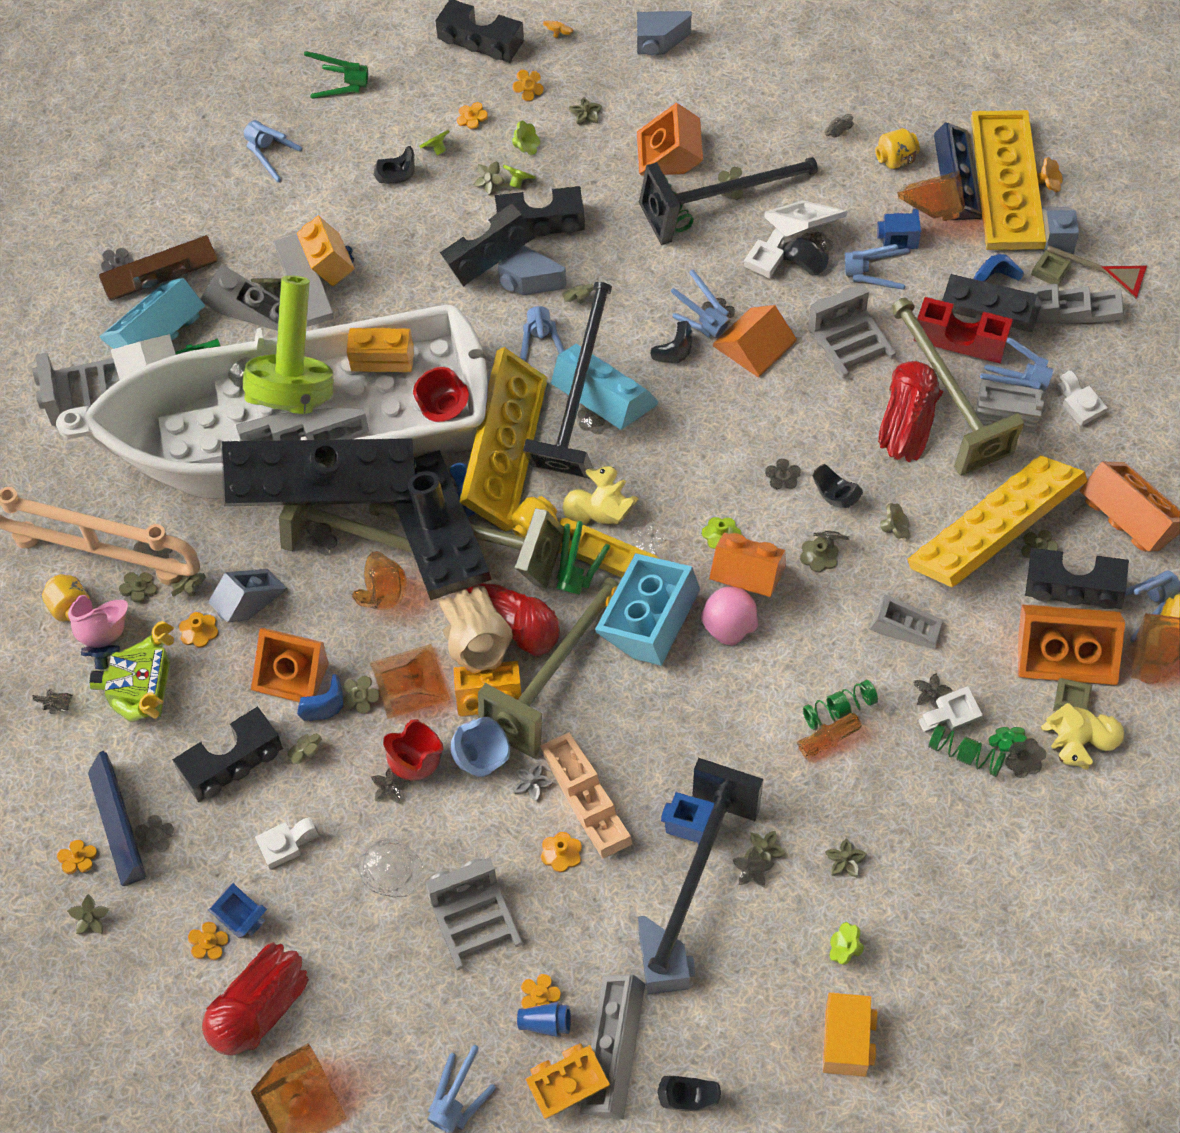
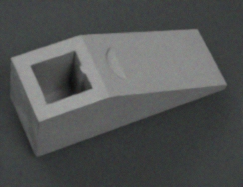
(241, 299)

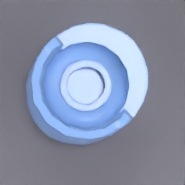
(480, 746)

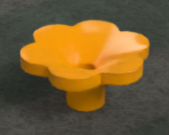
(1050, 175)
(198, 629)
(562, 857)

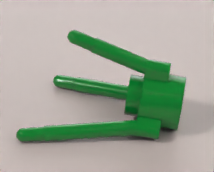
(354, 74)
(569, 576)

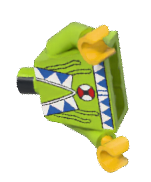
(137, 676)

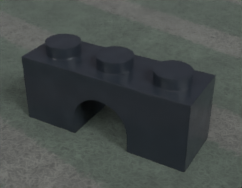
(498, 40)
(560, 216)
(474, 257)
(975, 297)
(1101, 587)
(208, 773)

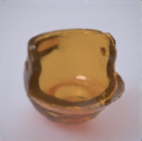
(384, 583)

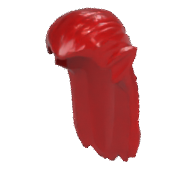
(909, 410)
(530, 619)
(254, 1001)

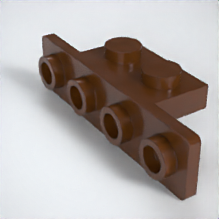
(158, 268)

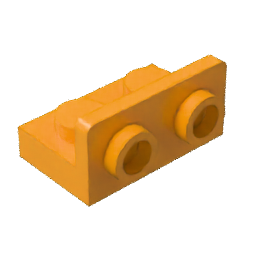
(468, 684)
(567, 1080)

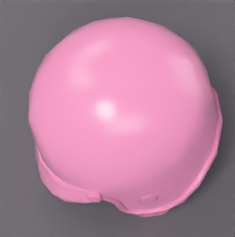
(730, 615)
(100, 625)

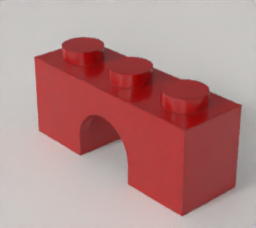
(980, 339)

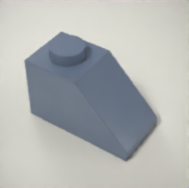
(661, 30)
(1060, 228)
(530, 272)
(245, 593)
(681, 966)

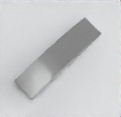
(295, 263)
(1077, 305)
(317, 425)

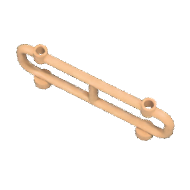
(27, 535)

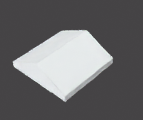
(802, 217)
(142, 353)

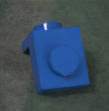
(238, 911)

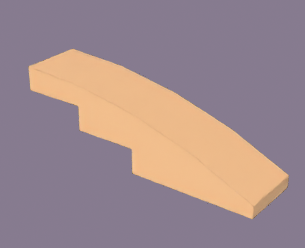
(586, 795)

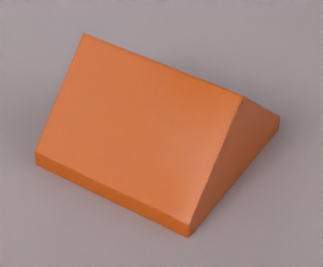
(757, 339)
(288, 665)

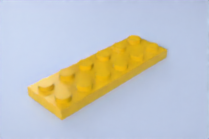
(1007, 180)
(497, 456)
(996, 520)

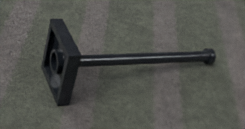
(662, 205)
(559, 456)
(731, 793)

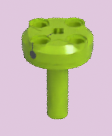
(288, 377)

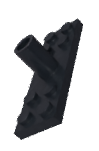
(290, 472)
(440, 531)

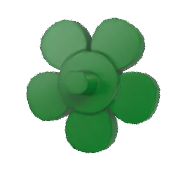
(1006, 737)

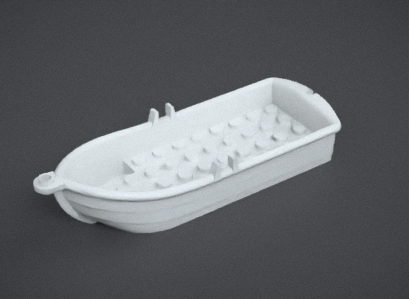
(182, 407)

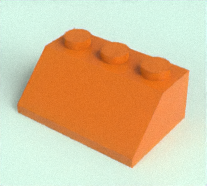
(1132, 505)
(1070, 644)

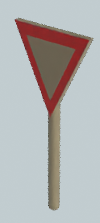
(1125, 276)

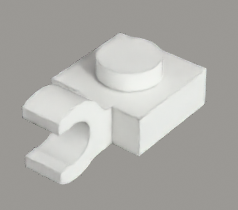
(766, 255)
(1080, 403)
(954, 709)
(282, 844)

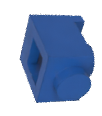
(900, 229)
(686, 808)

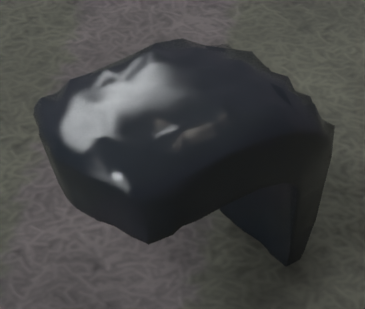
(395, 169)
(806, 255)
(677, 349)
(836, 489)
(688, 1093)

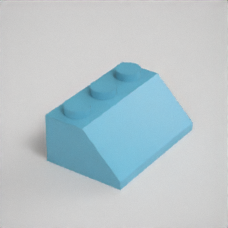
(156, 315)
(605, 389)
(649, 608)

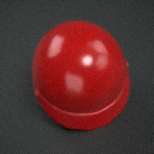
(440, 394)
(413, 752)

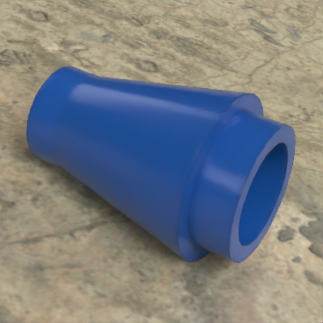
(546, 1019)

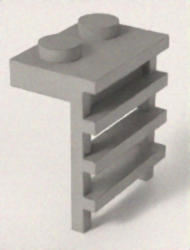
(841, 316)
(56, 387)
(1002, 400)
(465, 891)

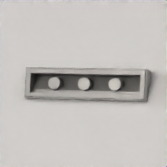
(615, 1042)

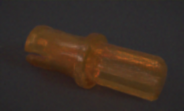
(829, 735)

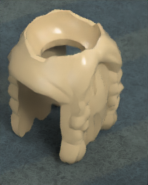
(476, 631)

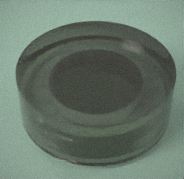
(236, 372)

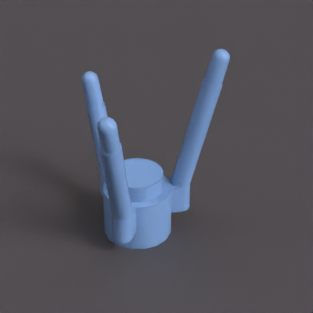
(262, 136)
(858, 262)
(713, 320)
(539, 326)
(1034, 376)
(1158, 589)
(446, 1111)

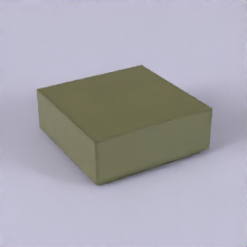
(1051, 268)
(1072, 692)

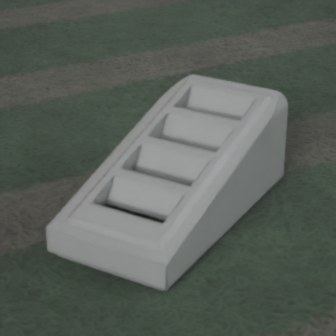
(892, 628)

